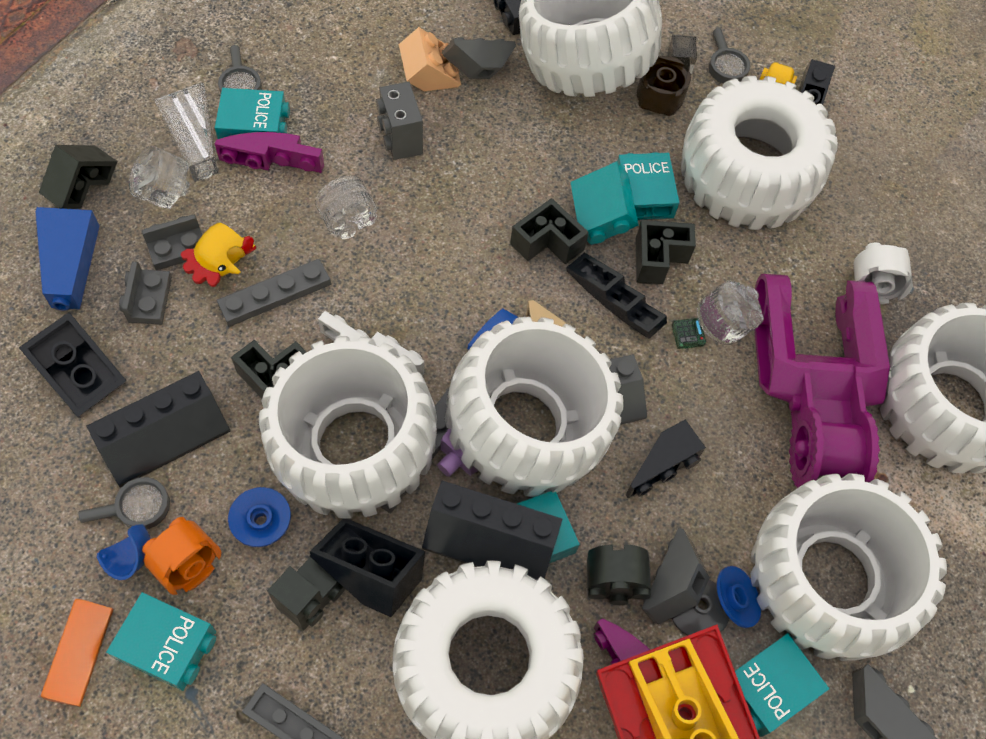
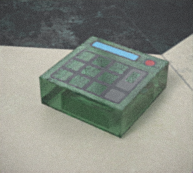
(688, 333)

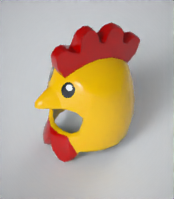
(216, 254)

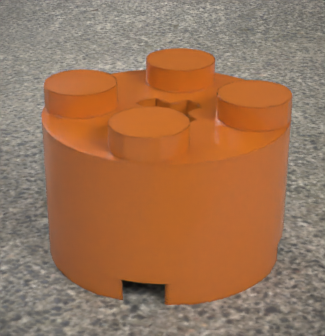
(181, 556)

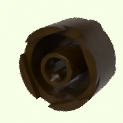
(664, 86)

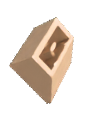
(425, 63)

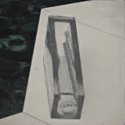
(189, 124)

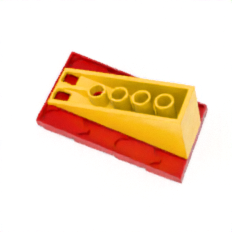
(678, 692)

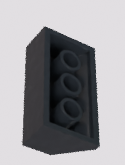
(158, 428)
(486, 528)

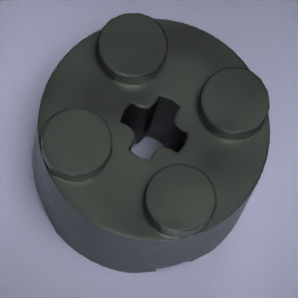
(618, 574)

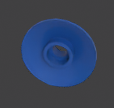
(252, 505)
(738, 597)

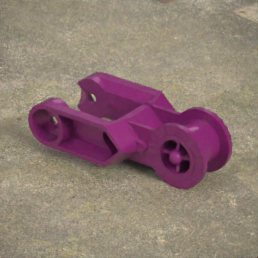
(825, 392)

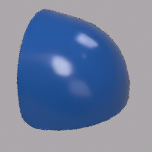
(126, 556)

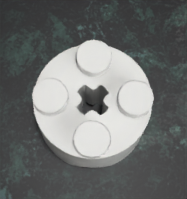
(887, 268)

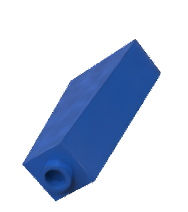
(65, 253)

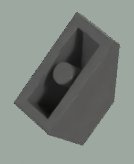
(631, 388)

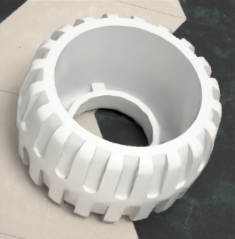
(590, 42)
(753, 186)
(948, 343)
(559, 371)
(341, 381)
(887, 540)
(450, 710)

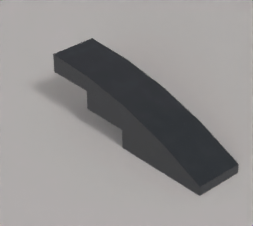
(619, 298)

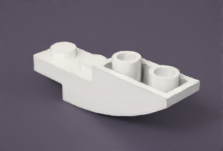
(336, 326)

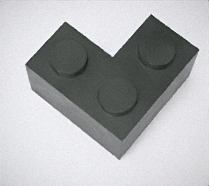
(73, 171)
(550, 228)
(658, 245)
(258, 367)
(304, 593)

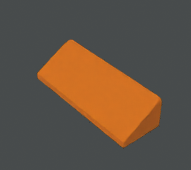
(77, 653)

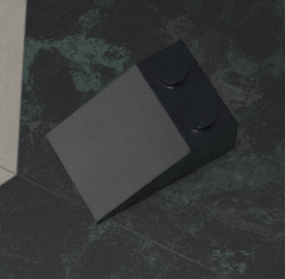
(72, 364)
(370, 565)

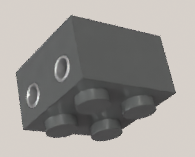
(400, 120)

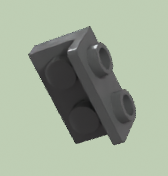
(171, 238)
(145, 295)

